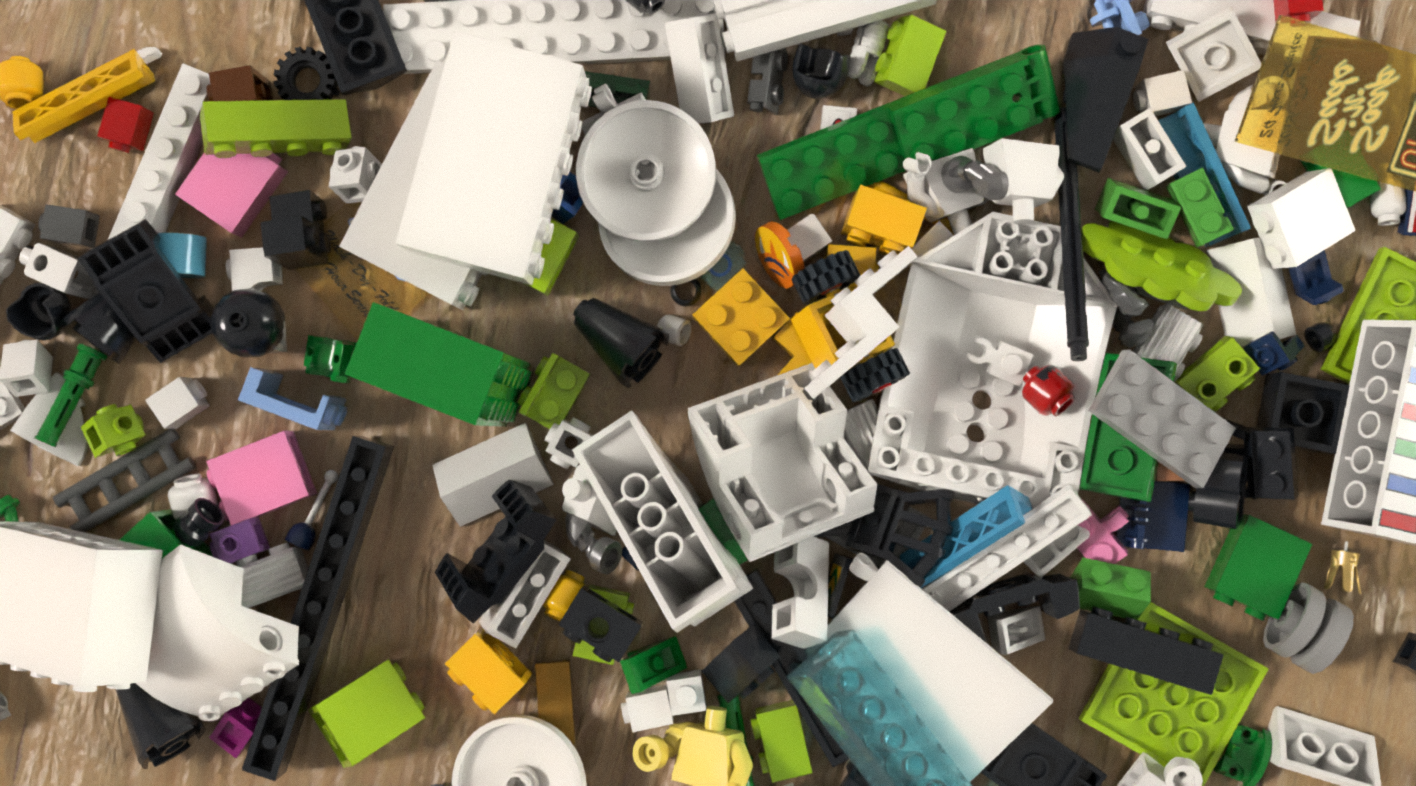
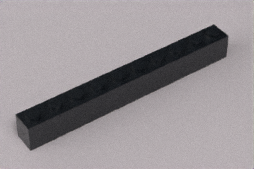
(319, 605)

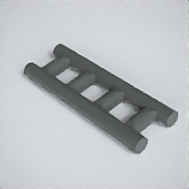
(129, 461)

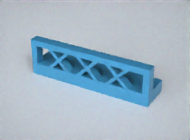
(1197, 151)
(976, 531)

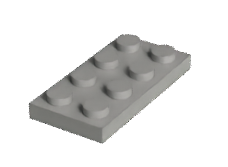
(1162, 419)

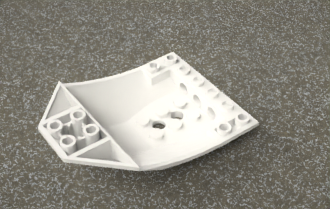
(1003, 287)

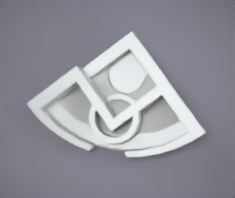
(72, 443)

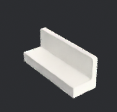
(700, 68)

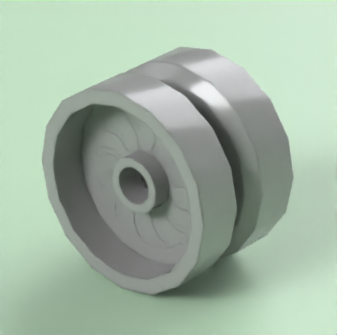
(1309, 629)

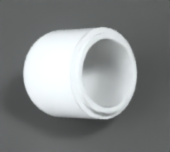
(673, 326)

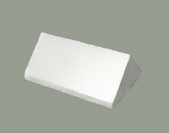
(1263, 298)
(475, 474)
(1323, 749)

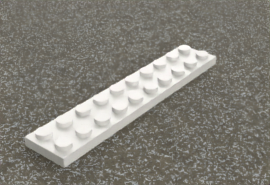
(556, 28)

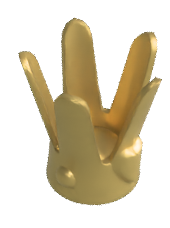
(1348, 564)

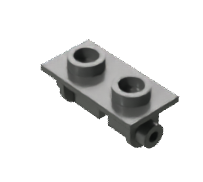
(769, 90)

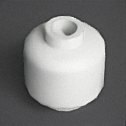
(187, 490)

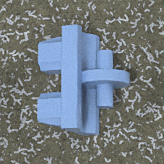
(1119, 14)

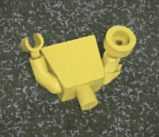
(705, 752)

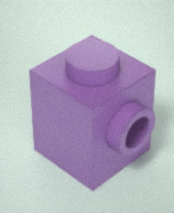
(239, 541)

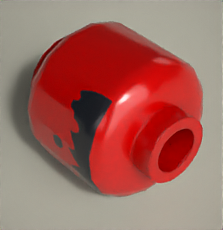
(1048, 390)

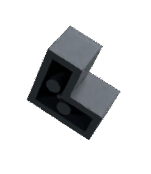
(296, 232)

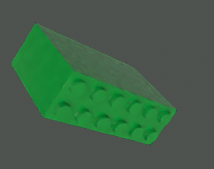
(438, 368)

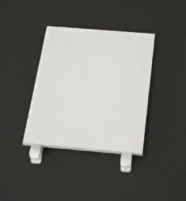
(941, 667)

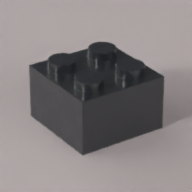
(1307, 405)

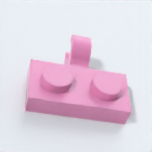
(1102, 543)

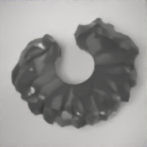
(1129, 305)

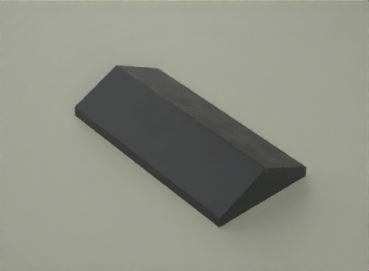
(356, 43)

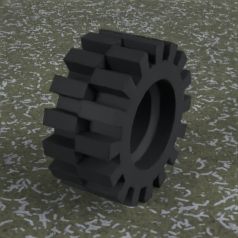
(294, 64)

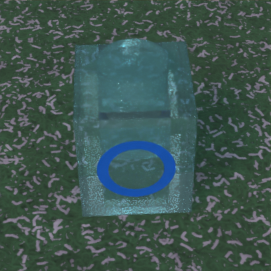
(725, 268)

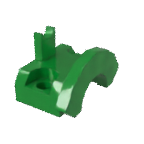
(328, 357)
(1247, 755)

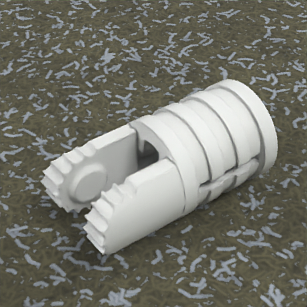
(867, 50)

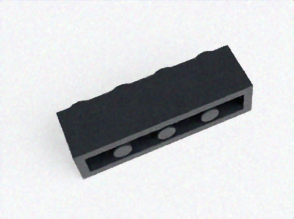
(1145, 651)

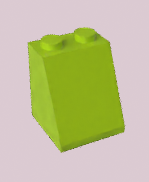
(367, 713)

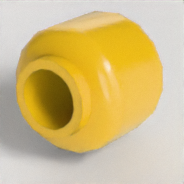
(20, 81)
(563, 594)

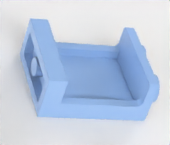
(261, 390)

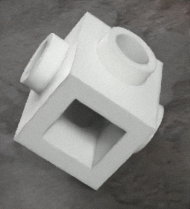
(353, 173)
(556, 438)

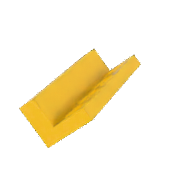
(81, 97)

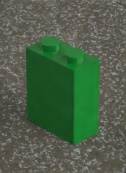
(1257, 568)

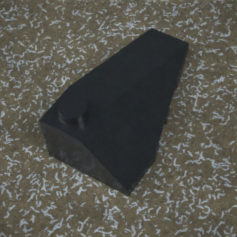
(1098, 82)

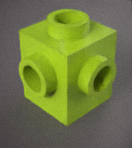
(113, 430)

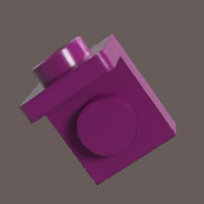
(237, 727)

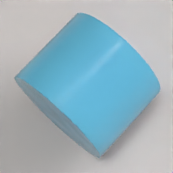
(185, 253)

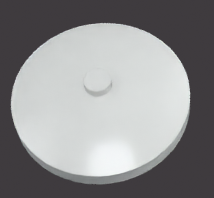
(646, 170)
(683, 255)
(518, 753)

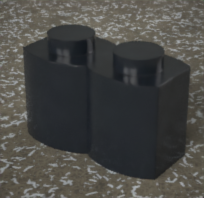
(1223, 495)

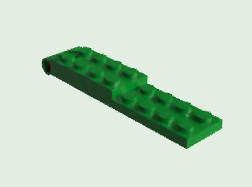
(932, 121)

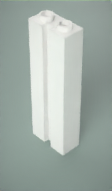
(775, 24)

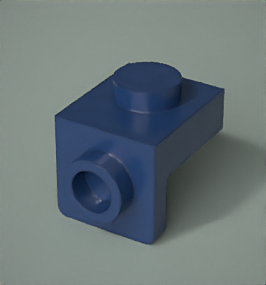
(1314, 281)
(1271, 353)

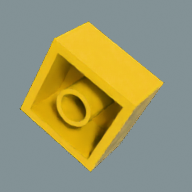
(882, 221)
(740, 317)
(488, 671)

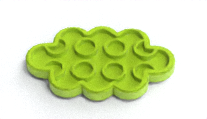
(1160, 266)

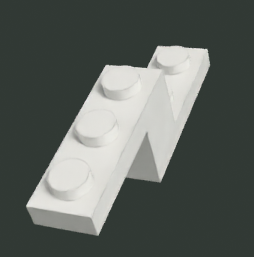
(860, 320)

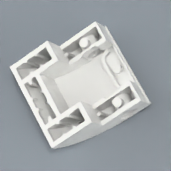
(780, 462)
(207, 645)

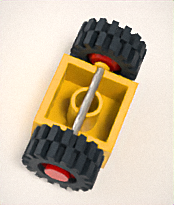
(821, 338)

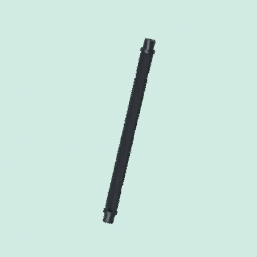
(1071, 249)

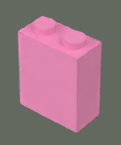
(232, 188)
(260, 477)

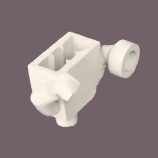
(1241, 162)
(928, 190)
(1149, 772)

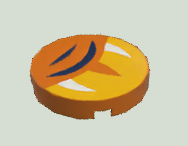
(777, 254)

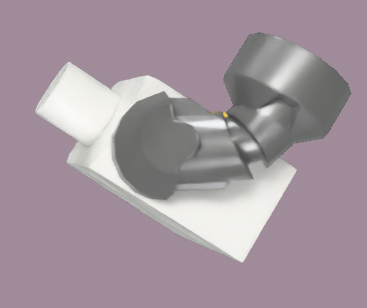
(1013, 175)
(586, 511)

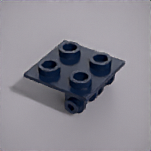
(1159, 522)

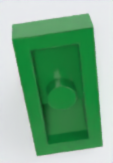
(652, 664)

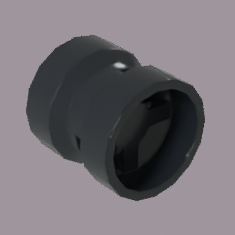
(195, 525)

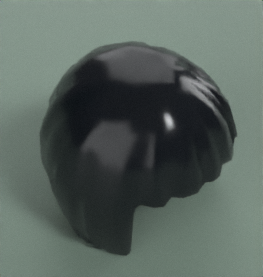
(819, 71)
(39, 312)

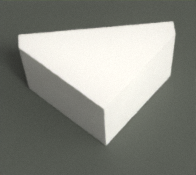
(1016, 629)

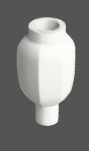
(1388, 204)

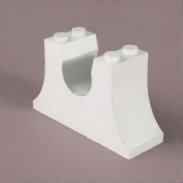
(661, 523)

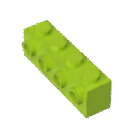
(274, 127)

